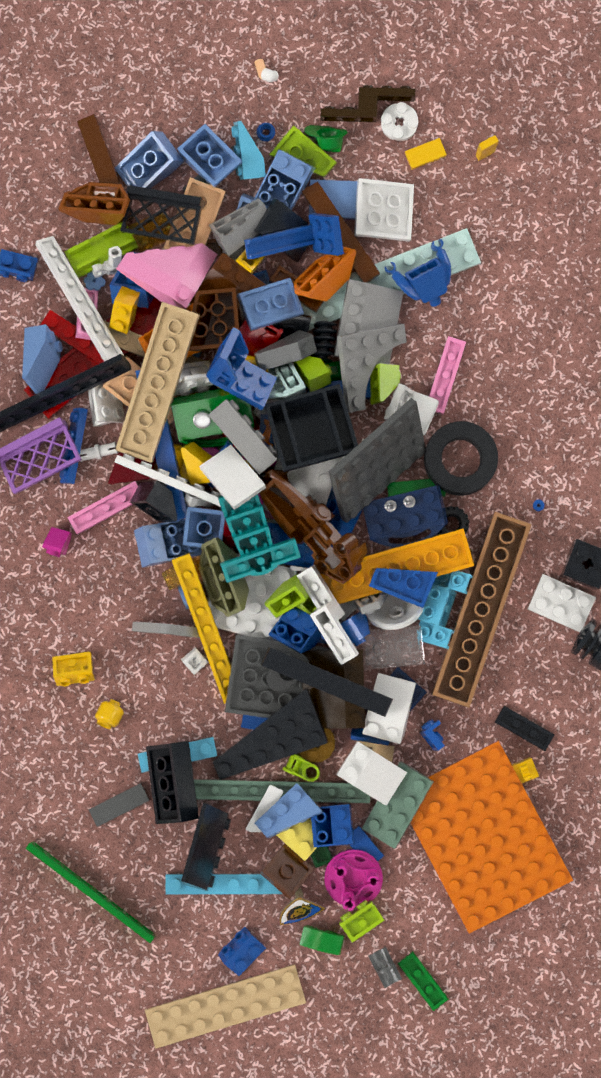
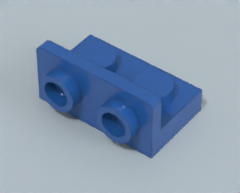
(17, 265)
(434, 739)

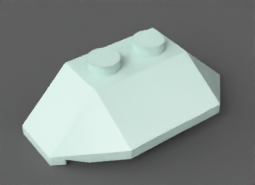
(287, 383)

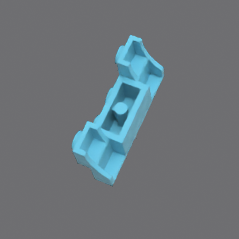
(439, 605)

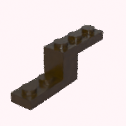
(367, 104)

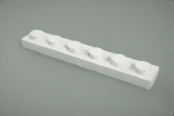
(163, 476)

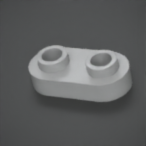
(194, 501)

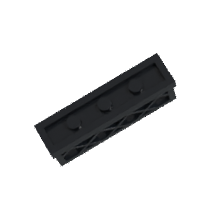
(163, 198)

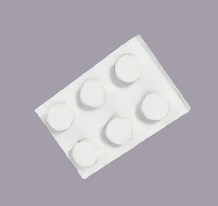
(561, 603)

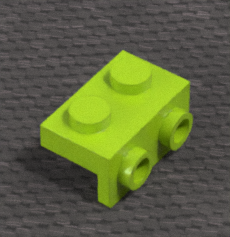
(361, 920)

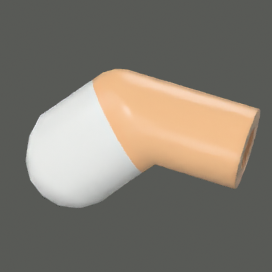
(264, 73)

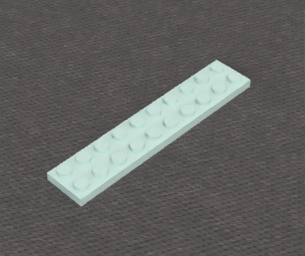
(459, 251)

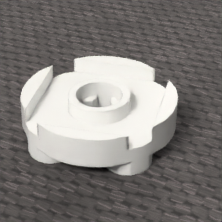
(409, 124)

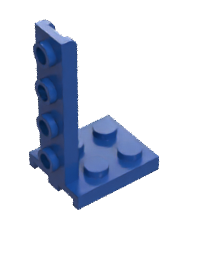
(321, 232)

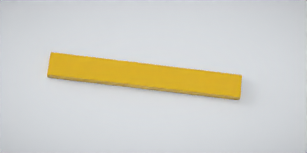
(203, 621)

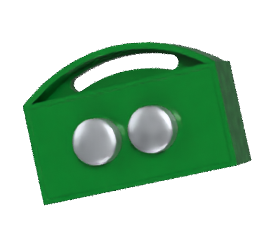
(193, 417)

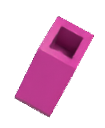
(57, 542)

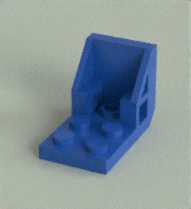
(237, 375)

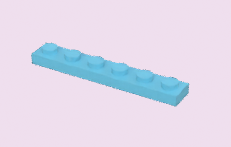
(224, 885)

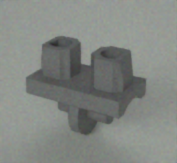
(385, 967)

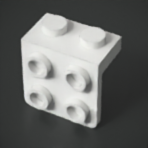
(426, 405)

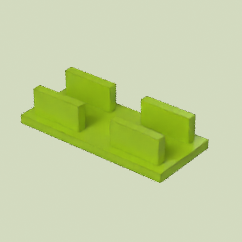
(96, 249)

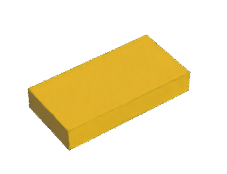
(487, 147)
(425, 153)

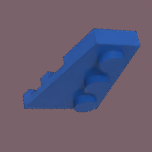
(404, 584)

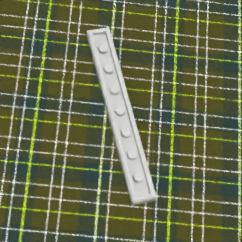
(78, 298)

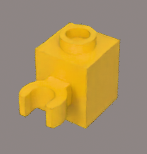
(525, 770)

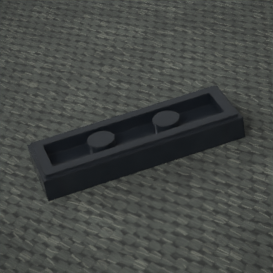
(524, 728)

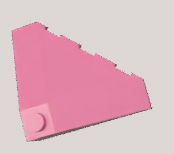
(170, 273)

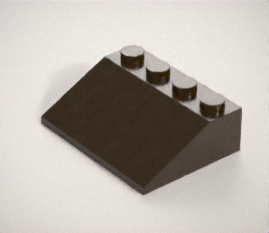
(331, 709)

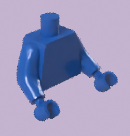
(427, 280)

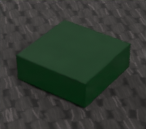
(321, 856)

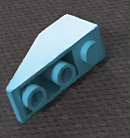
(245, 148)

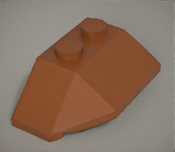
(96, 203)

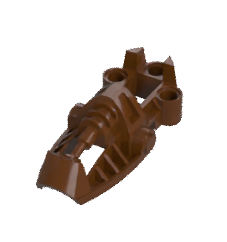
(310, 524)

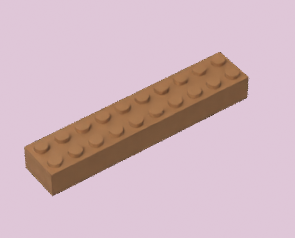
(481, 609)

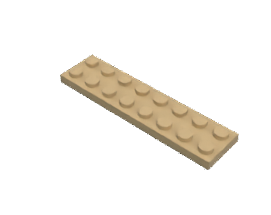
(157, 382)
(225, 1006)

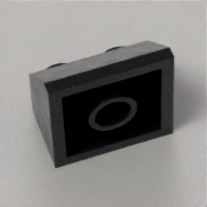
(155, 501)

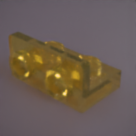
(146, 243)

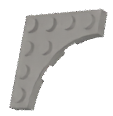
(358, 357)

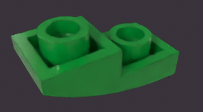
(321, 940)

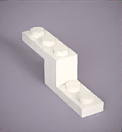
(327, 614)

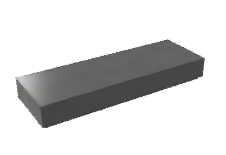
(119, 804)

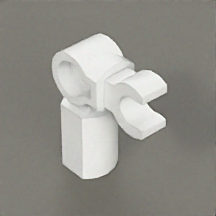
(109, 266)

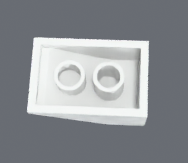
(394, 724)
(371, 773)

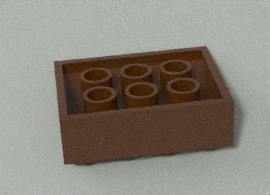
(229, 274)

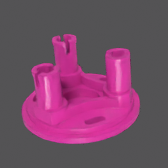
(353, 878)

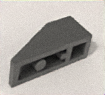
(286, 350)

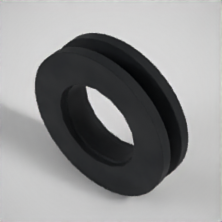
(477, 437)

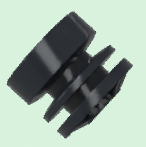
(590, 643)

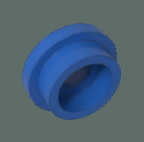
(265, 126)

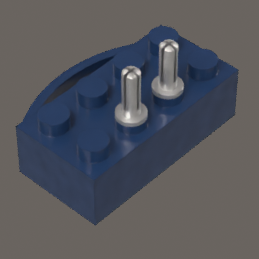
(406, 516)

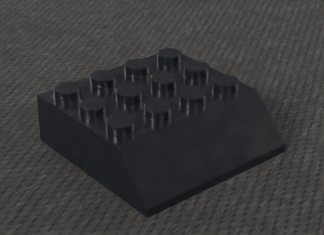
(311, 428)

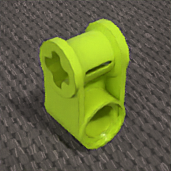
(300, 767)

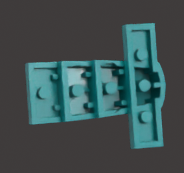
(253, 542)

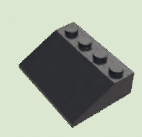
(205, 848)

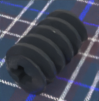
(322, 340)

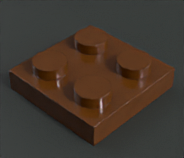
(287, 871)

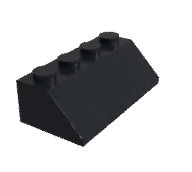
(172, 782)

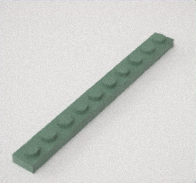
(256, 789)

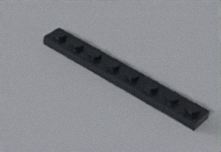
(63, 391)

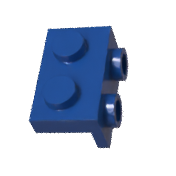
(241, 951)

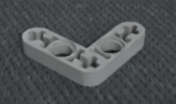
(162, 628)

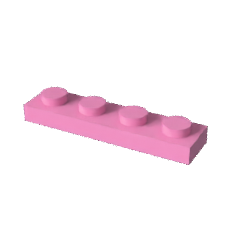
(446, 372)
(103, 508)

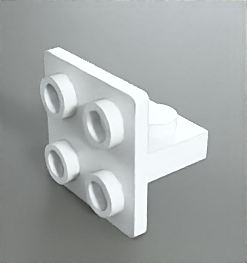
(194, 379)
(105, 407)

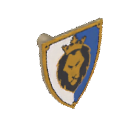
(299, 909)

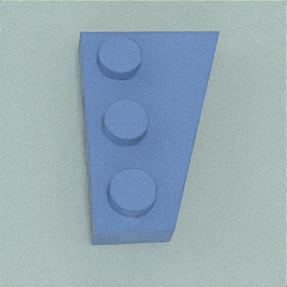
(288, 811)

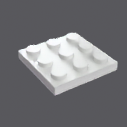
(384, 209)

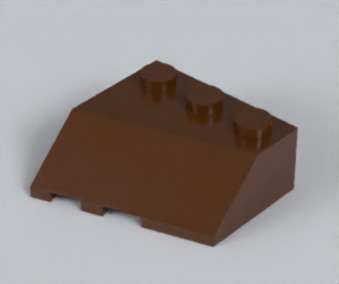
(217, 318)

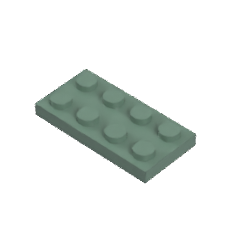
(391, 821)

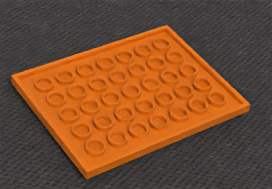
(487, 838)

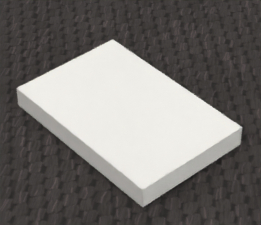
(232, 477)

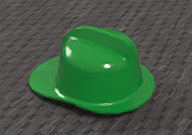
(328, 138)

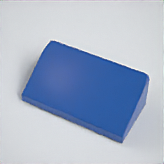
(357, 734)

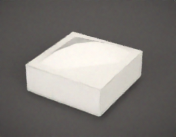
(194, 660)

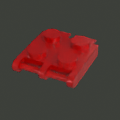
(259, 338)

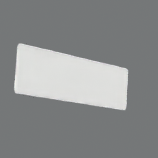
(269, 799)

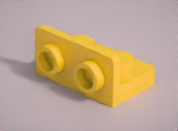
(73, 669)

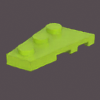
(303, 148)

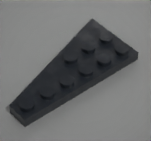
(283, 734)

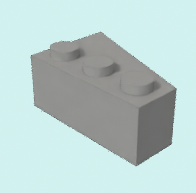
(238, 226)

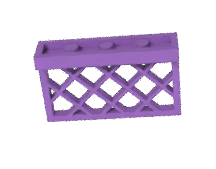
(33, 440)

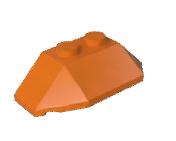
(325, 275)

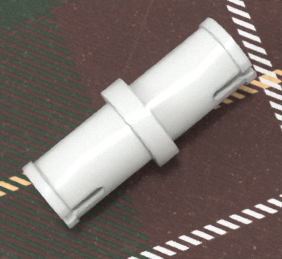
(98, 451)

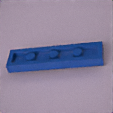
(78, 420)

